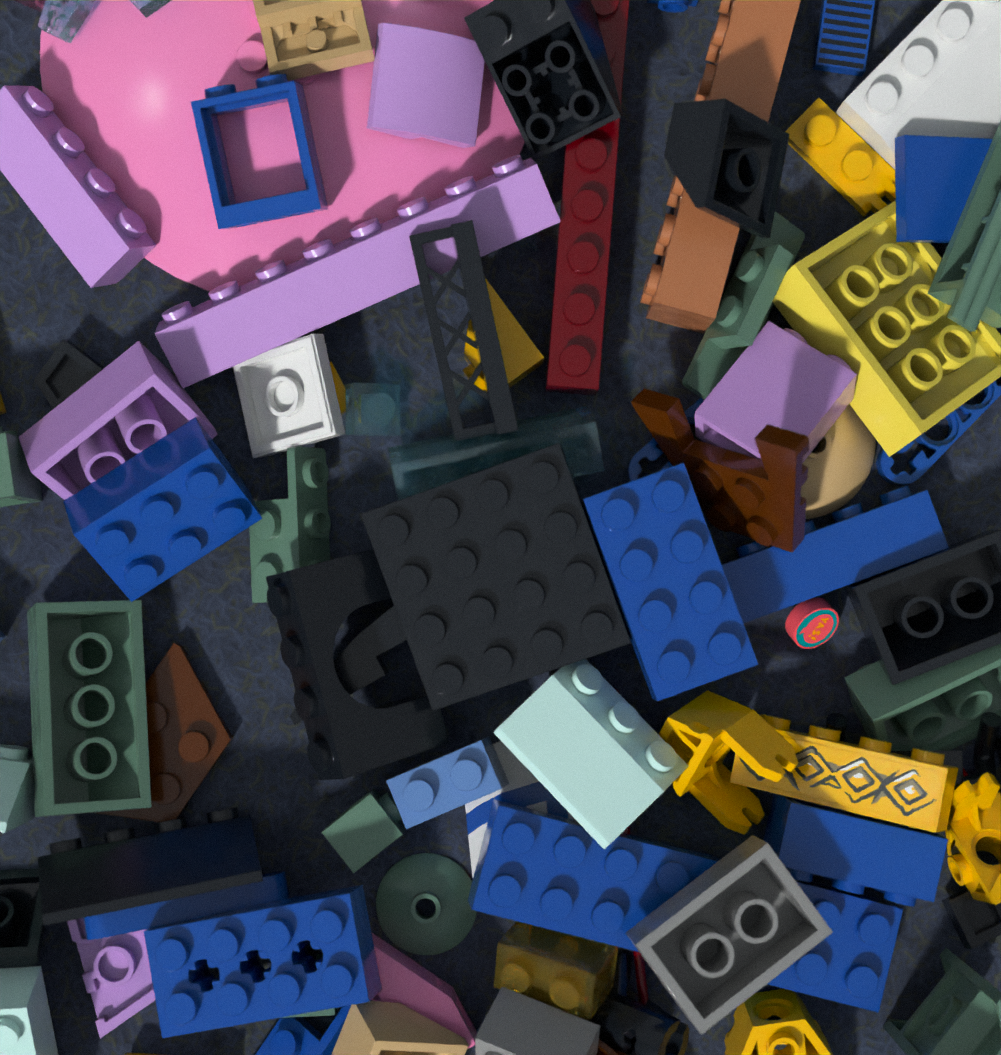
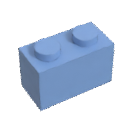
(447, 782)

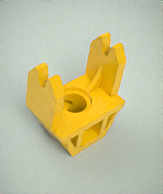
(703, 737)
(975, 827)
(759, 1036)

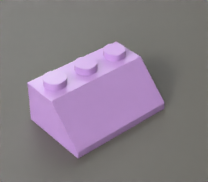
(108, 422)

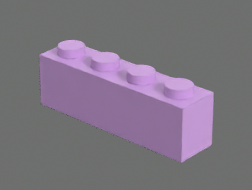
(67, 189)

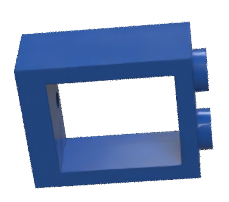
(227, 100)

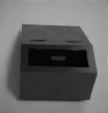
(548, 68)

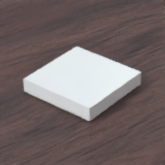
(289, 396)

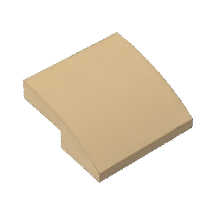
(313, 35)

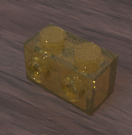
(556, 968)

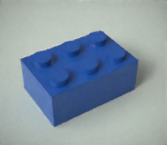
(161, 510)
(855, 850)

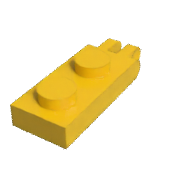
(842, 158)

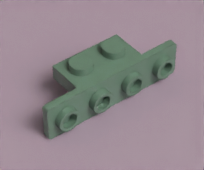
(744, 305)
(293, 528)

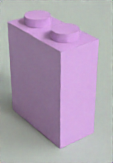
(779, 385)

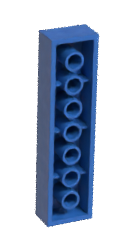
(562, 880)

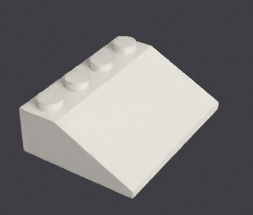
(934, 81)

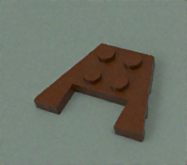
(735, 489)

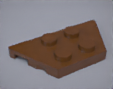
(183, 737)

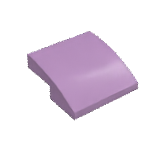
(426, 85)

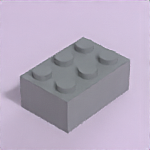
(729, 933)

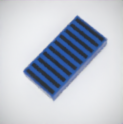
(844, 36)

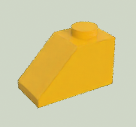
(517, 349)

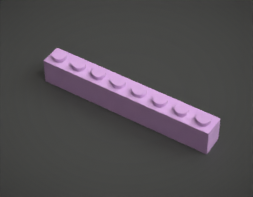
(351, 273)

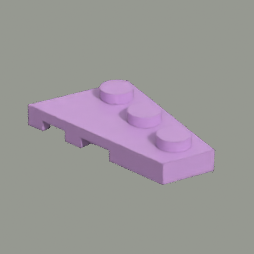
(114, 974)

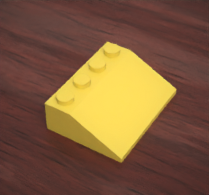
(874, 311)

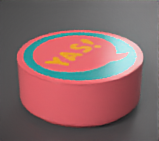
(812, 623)

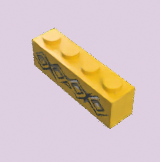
(860, 777)

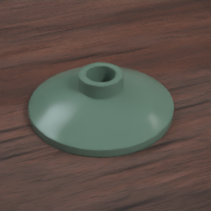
(431, 878)

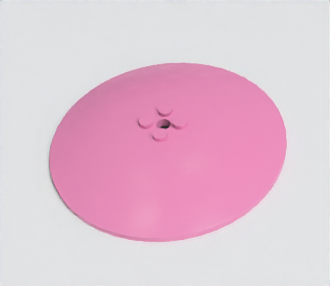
(129, 100)

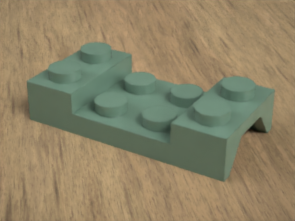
(955, 1017)

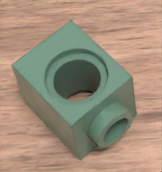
(365, 829)

